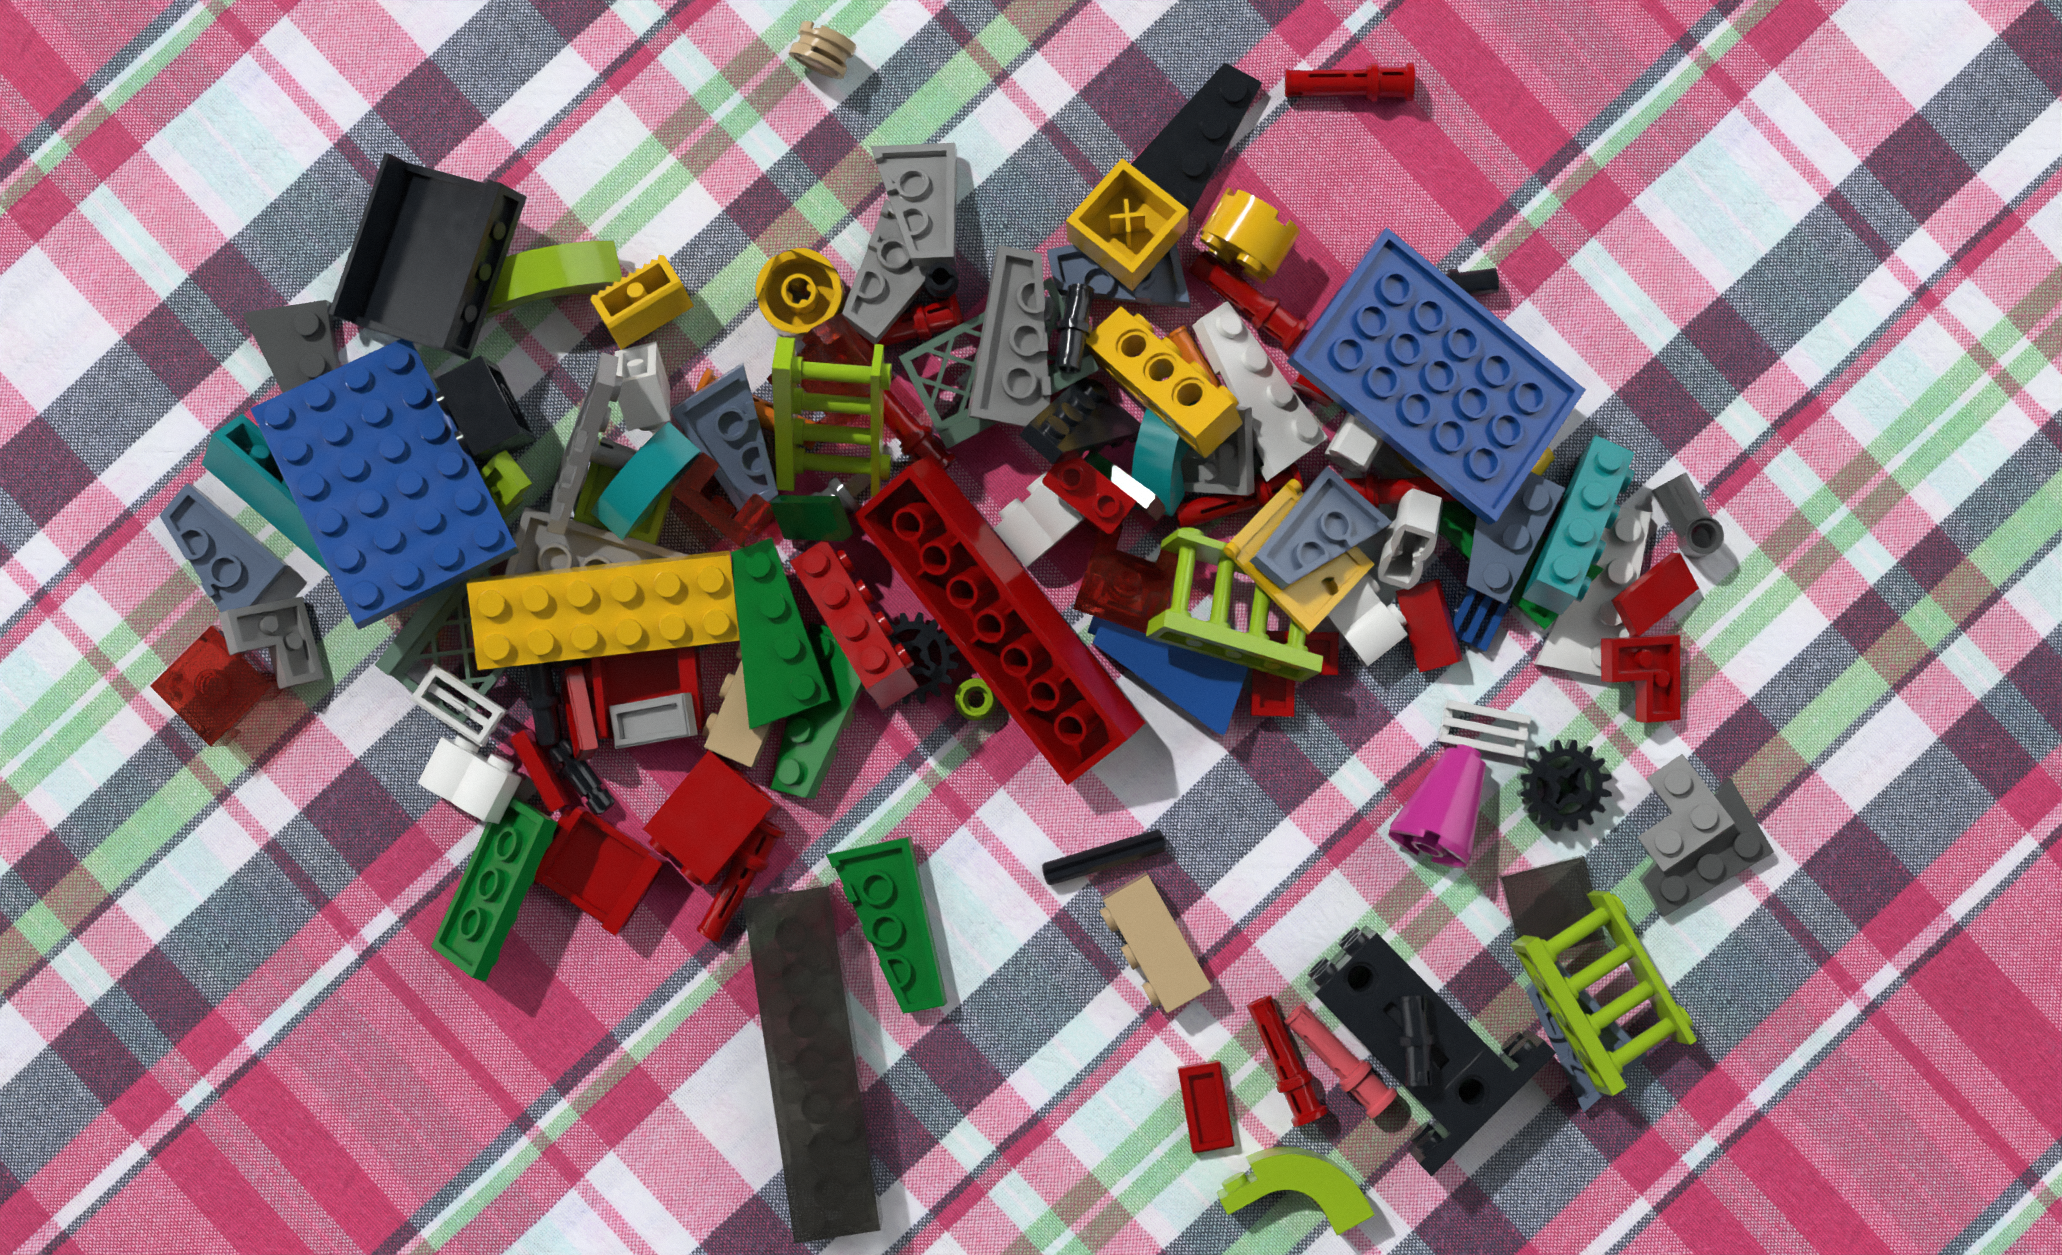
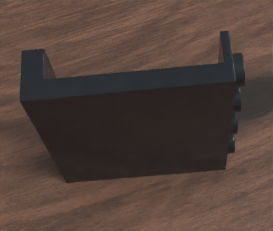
(427, 256)

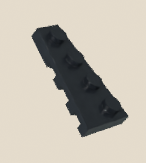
(1198, 136)
(1080, 422)

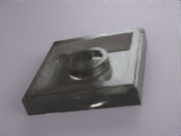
(1549, 899)

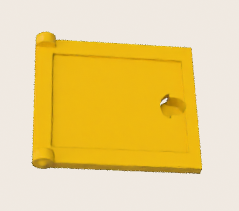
(1309, 598)

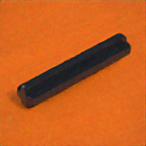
(1103, 857)

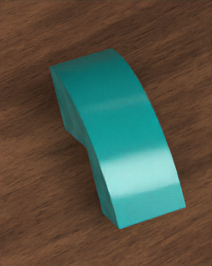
(1158, 461)
(643, 480)

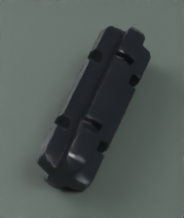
(582, 777)

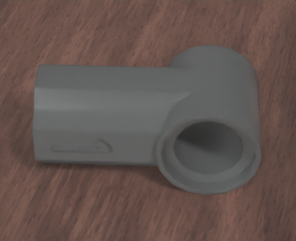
(1684, 512)

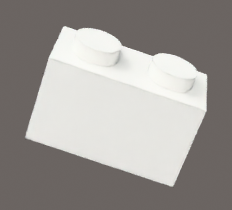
(644, 387)

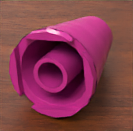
(1444, 809)

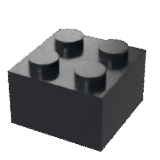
(483, 409)

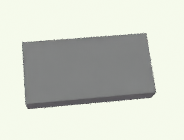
(653, 720)

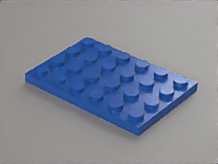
(1437, 376)
(383, 482)

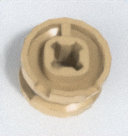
(822, 50)

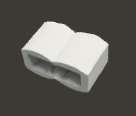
(1353, 446)
(1037, 523)
(1410, 539)
(1366, 622)
(470, 779)

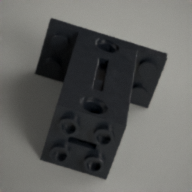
(1374, 1016)

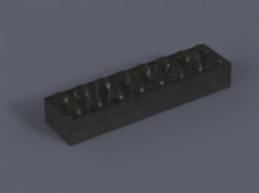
(813, 1063)

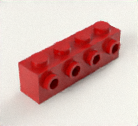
(854, 625)

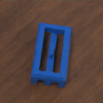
(1494, 622)

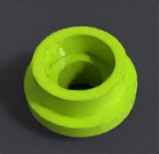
(966, 709)

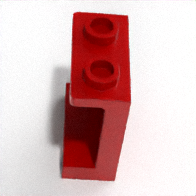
(1090, 494)
(643, 677)
(709, 818)
(599, 868)

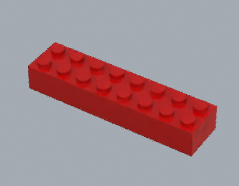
(998, 619)

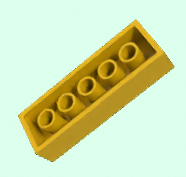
(602, 610)

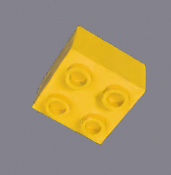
(1127, 224)

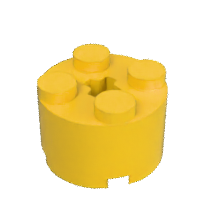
(1248, 233)
(792, 272)

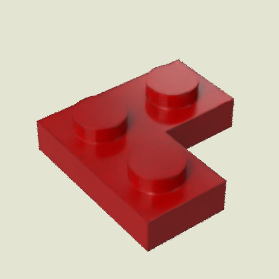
(1654, 667)
(1275, 694)

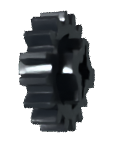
(924, 641)
(1574, 769)

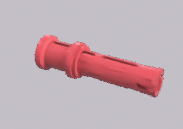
(1353, 1074)

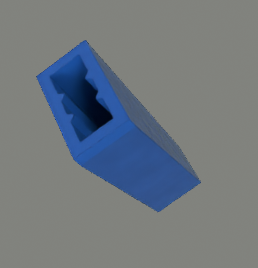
(1191, 680)

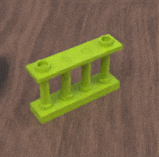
(792, 431)
(1214, 636)
(1562, 992)

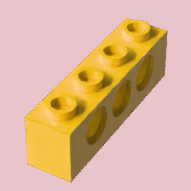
(1199, 425)

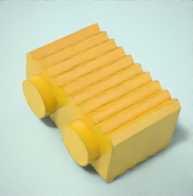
(642, 302)

